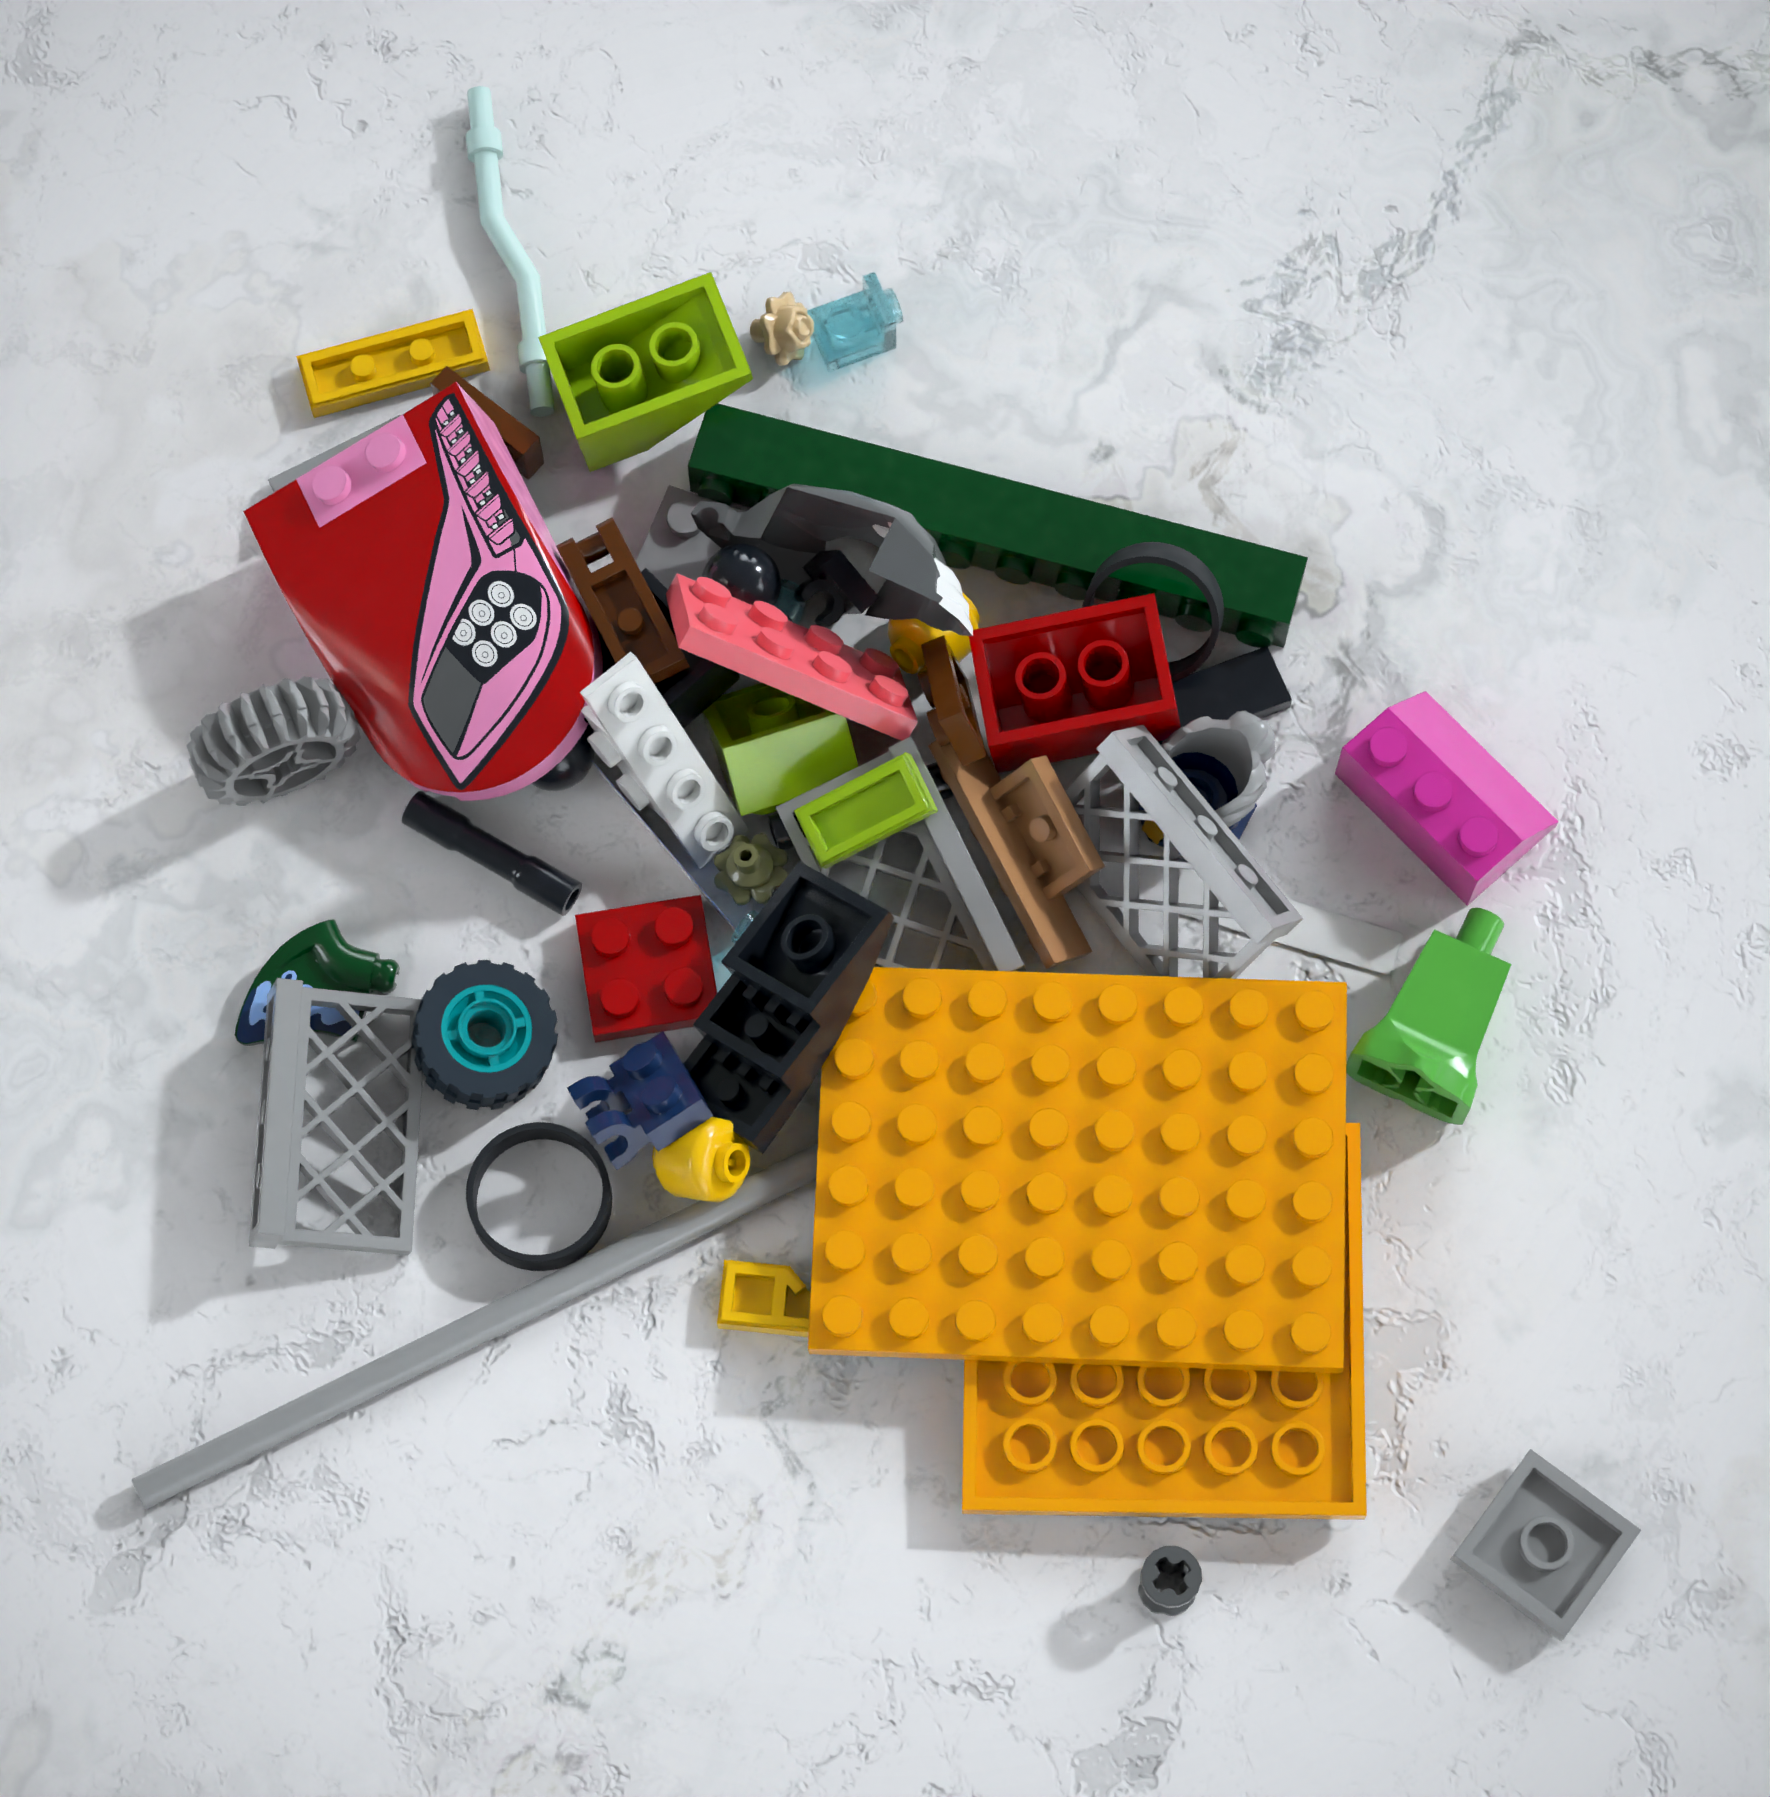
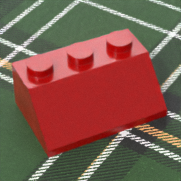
(1072, 680)

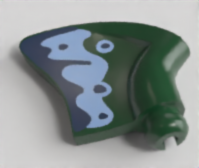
(322, 962)

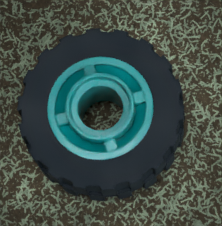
(490, 996)

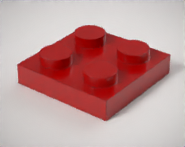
(646, 967)

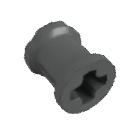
(1170, 1560)

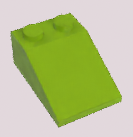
(645, 369)

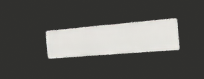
(1319, 931)

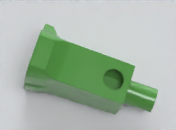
(1437, 1023)

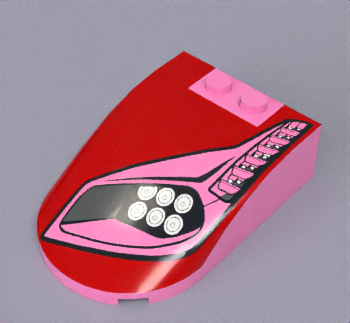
(437, 600)

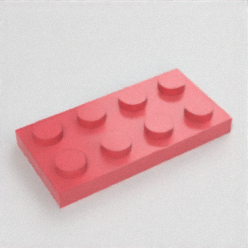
(789, 657)

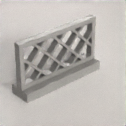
(1202, 840)
(950, 861)
(282, 1129)

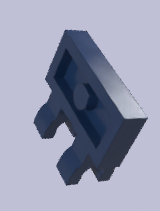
(658, 1091)

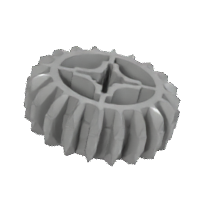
(273, 741)

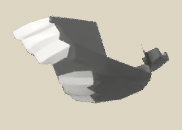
(801, 518)

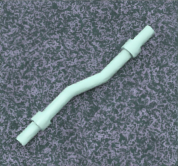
(485, 151)

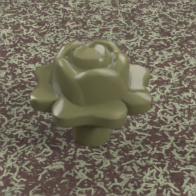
(750, 869)

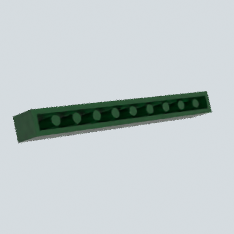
(1003, 523)

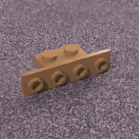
(1031, 844)

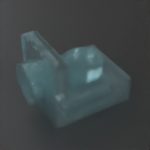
(857, 325)

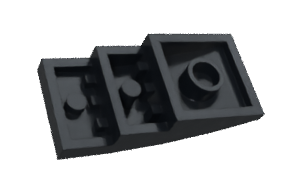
(785, 1002)

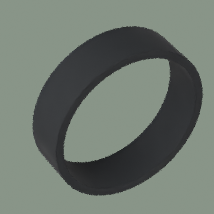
(1188, 565)
(513, 1137)

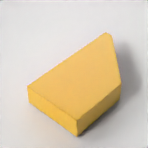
(763, 1299)

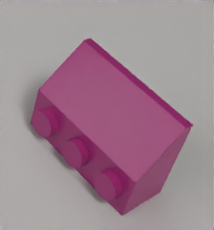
(1443, 795)

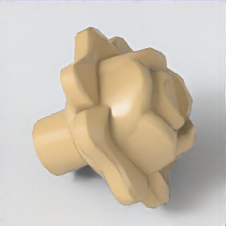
(783, 328)

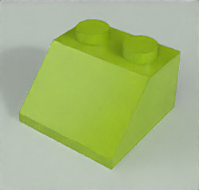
(776, 746)

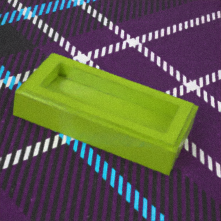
(866, 810)

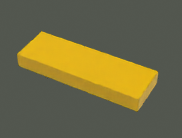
(391, 363)

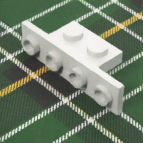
(658, 760)

